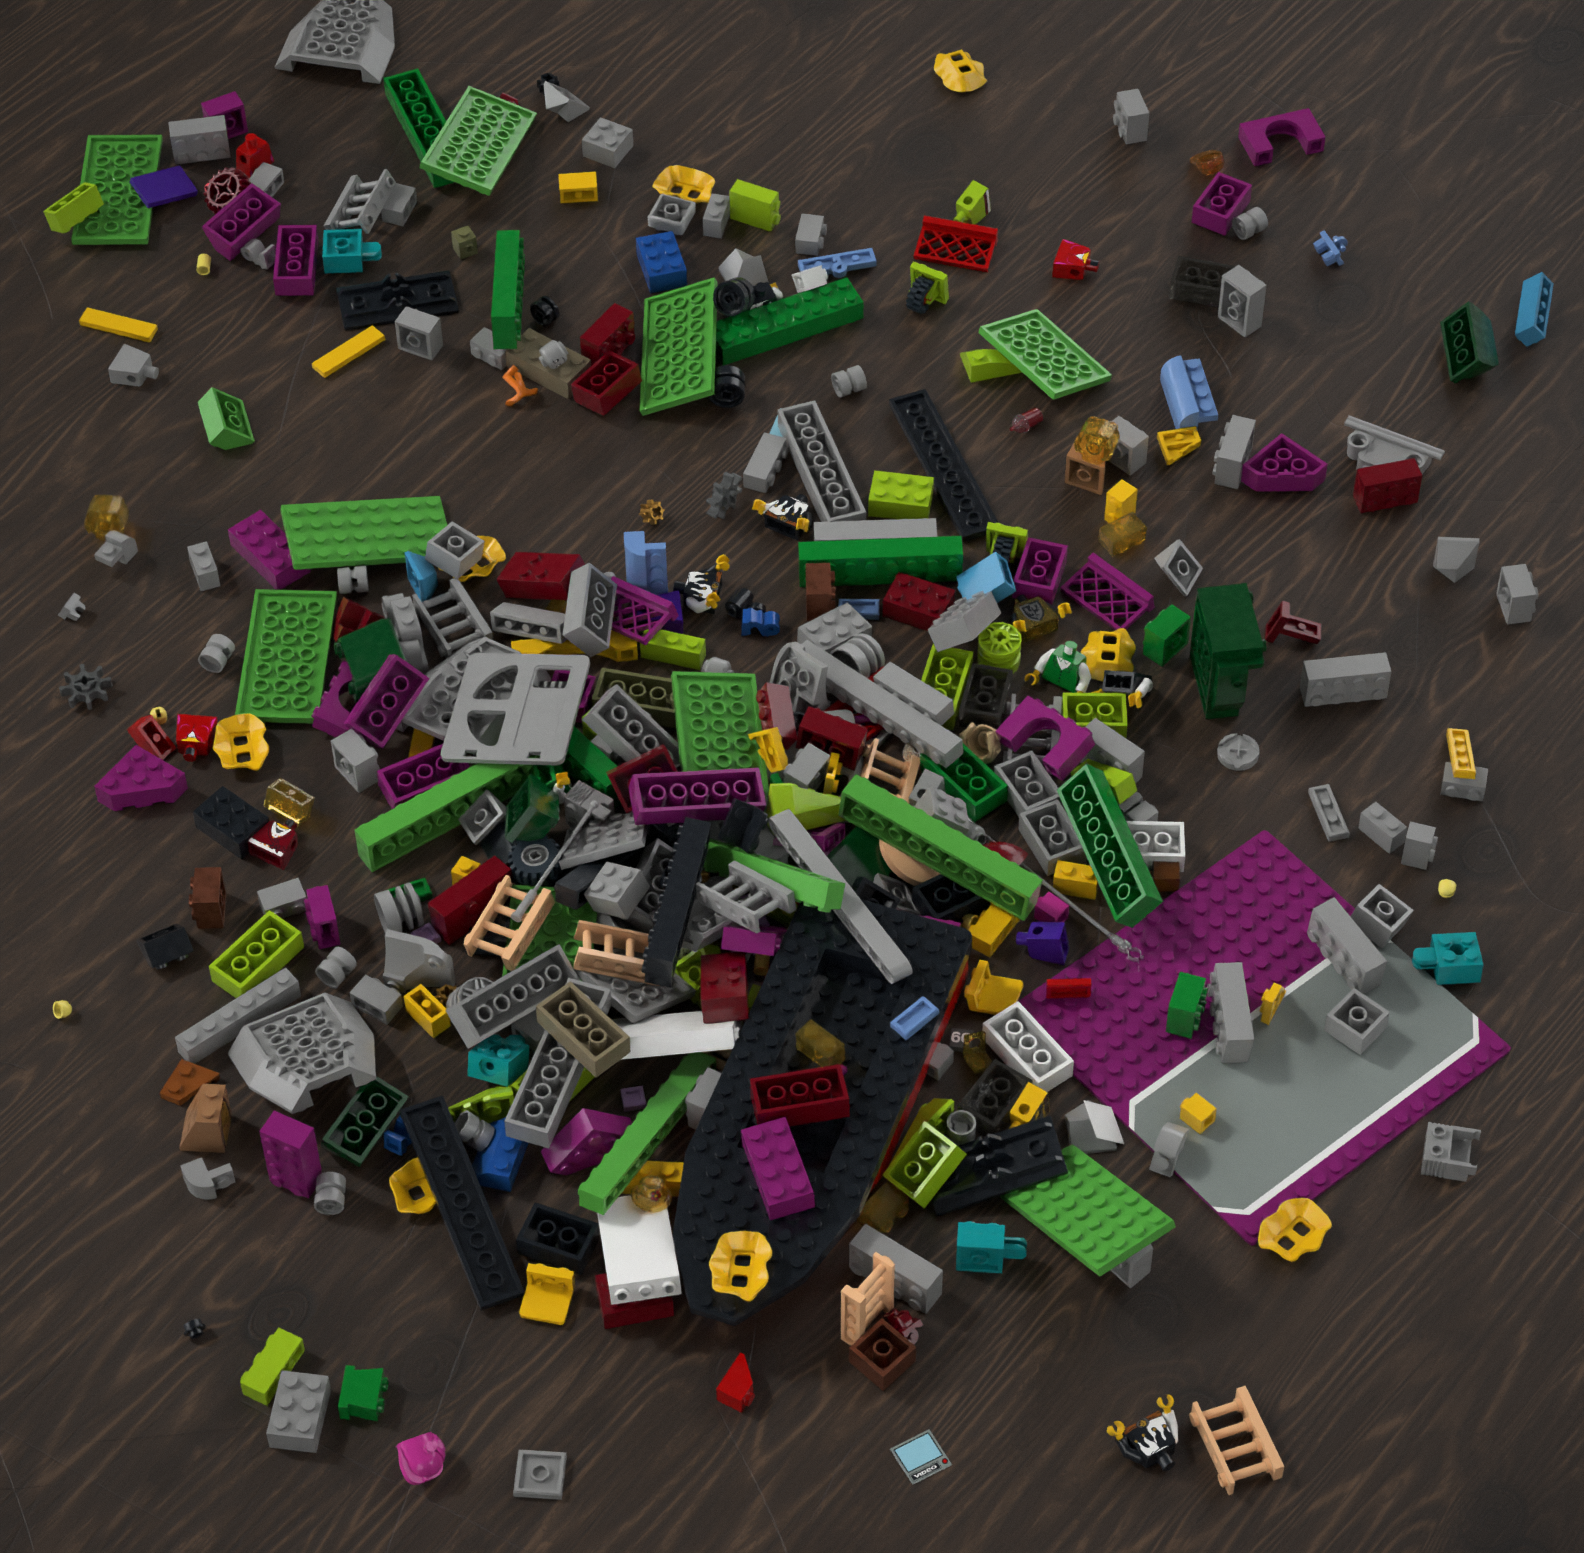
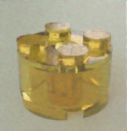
(1097, 440)
(106, 514)

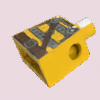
(1030, 1106)

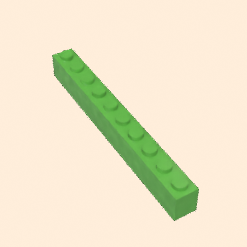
(807, 886)
(643, 1135)

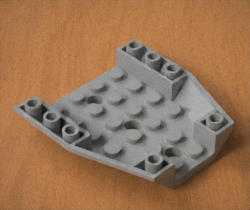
(361, 44)
(441, 691)
(286, 1058)

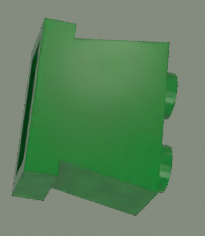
(362, 1393)

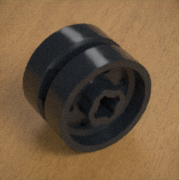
(734, 296)
(729, 386)

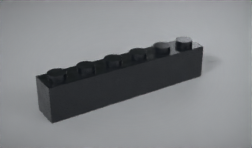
(572, 887)

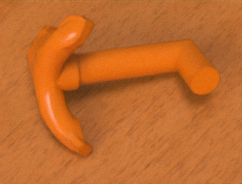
(518, 385)

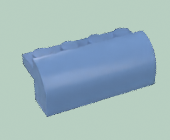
(1187, 392)
(645, 563)

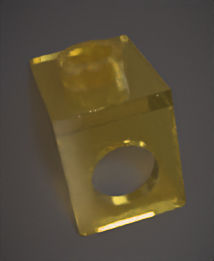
(976, 1057)

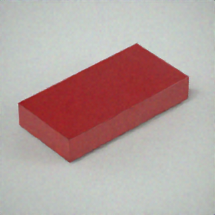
(1068, 988)

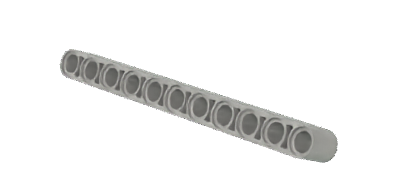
(853, 911)

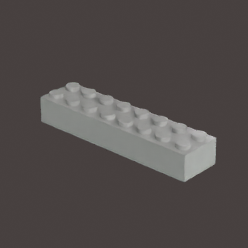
(820, 463)
(549, 1082)

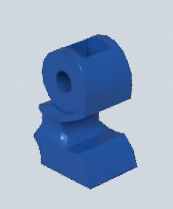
(765, 622)
(397, 1140)

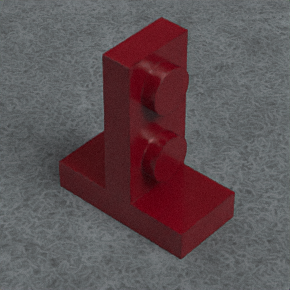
(1292, 626)

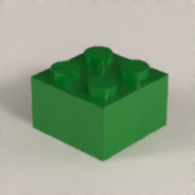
(1166, 635)
(1186, 1005)

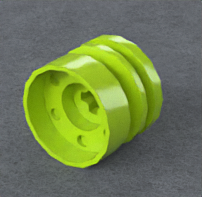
(1000, 646)

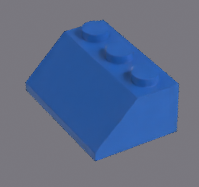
(500, 1160)

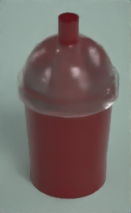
(1026, 420)

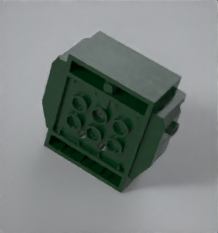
(1224, 647)

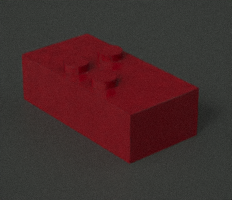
(539, 575)
(465, 900)
(724, 987)
(801, 1096)

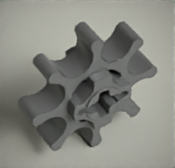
(724, 495)
(85, 686)

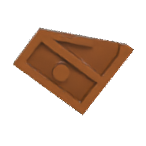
(186, 1082)

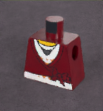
(275, 843)

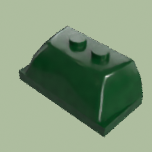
(1468, 343)
(531, 811)
(364, 1121)

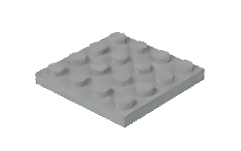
(603, 839)
(639, 999)

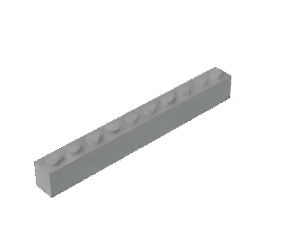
(888, 710)

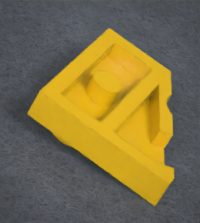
(1178, 443)
(771, 748)
(833, 769)
(1271, 1002)

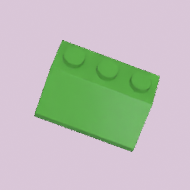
(225, 420)

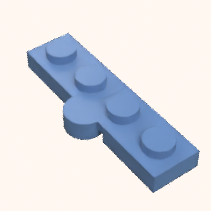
(840, 263)

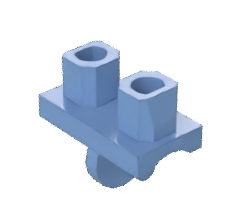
(1333, 247)

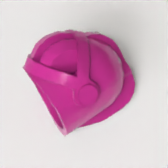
(421, 1458)

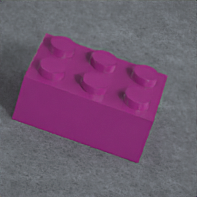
(1220, 203)
(1040, 570)

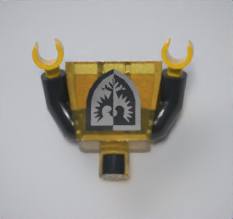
(1036, 617)

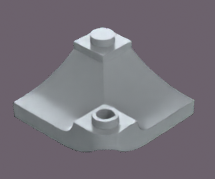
(803, 675)
(415, 961)

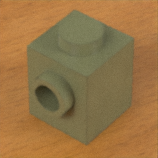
(464, 242)

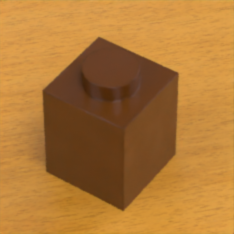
(1166, 875)

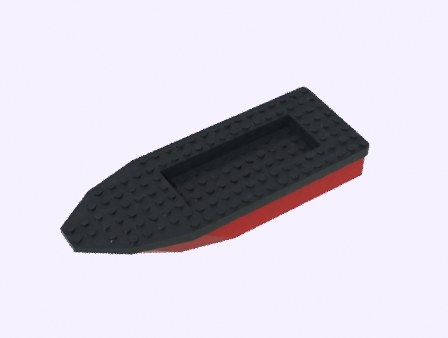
(834, 982)

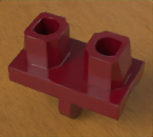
(903, 1323)

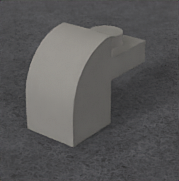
(116, 548)
(1167, 1148)
(203, 1182)

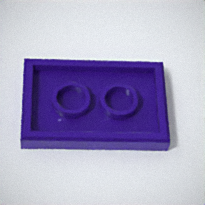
(163, 186)

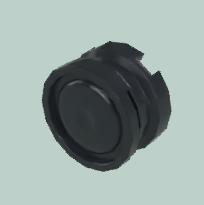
(544, 311)

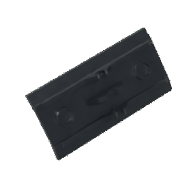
(385, 300)
(1002, 1165)

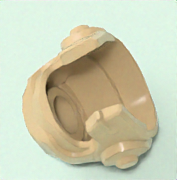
(981, 741)

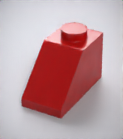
(151, 737)
(736, 1386)

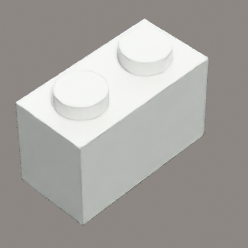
(810, 278)

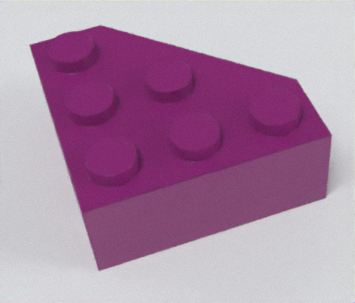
(1284, 467)
(140, 781)
(584, 1141)

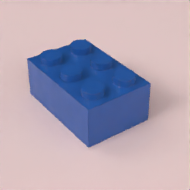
(661, 262)

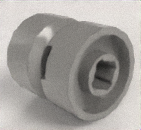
(1249, 223)
(852, 379)
(345, 581)
(216, 653)
(339, 964)
(961, 1127)
(473, 1131)
(330, 1193)

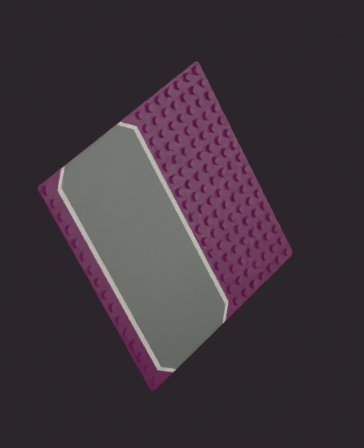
(1304, 1100)

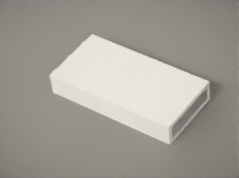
(678, 1034)
(638, 1253)

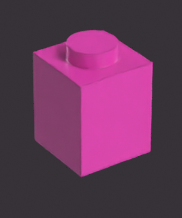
(1051, 909)

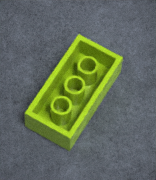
(948, 674)
(256, 955)

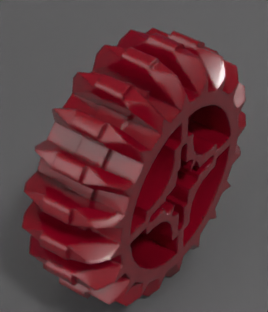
(225, 181)

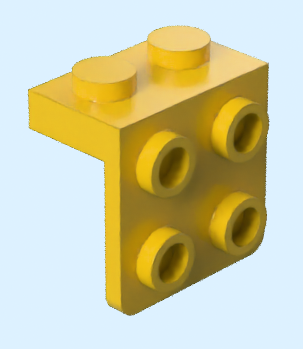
(989, 992)
(547, 1294)

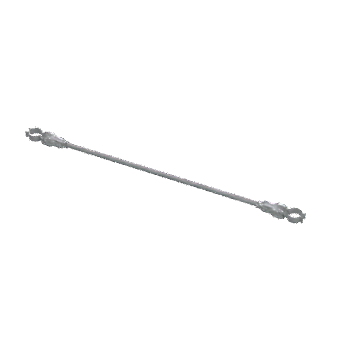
(1122, 944)

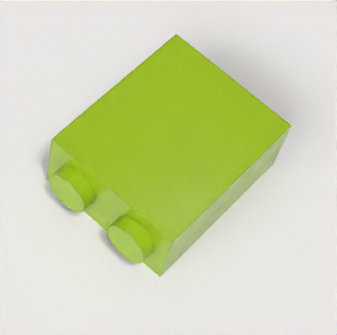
(754, 205)

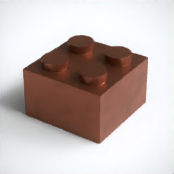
(819, 589)
(208, 897)
(882, 1354)

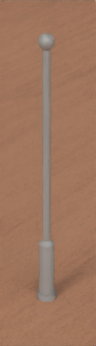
(517, 915)

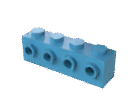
(1534, 309)

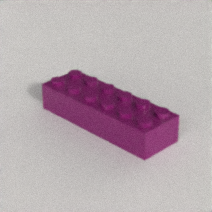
(693, 794)

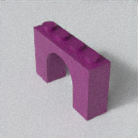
(1298, 124)
(331, 713)
(1035, 716)
(744, 940)

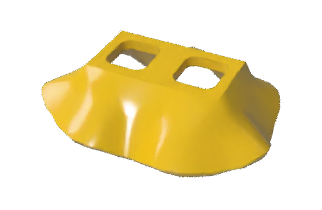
(954, 78)
(686, 178)
(492, 552)
(1123, 651)
(238, 726)
(407, 1178)
(1285, 1219)
(724, 1268)

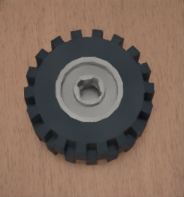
(532, 859)

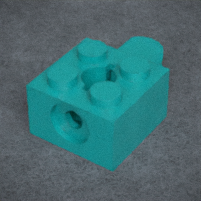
(346, 251)
(1447, 966)
(499, 1059)
(984, 1247)

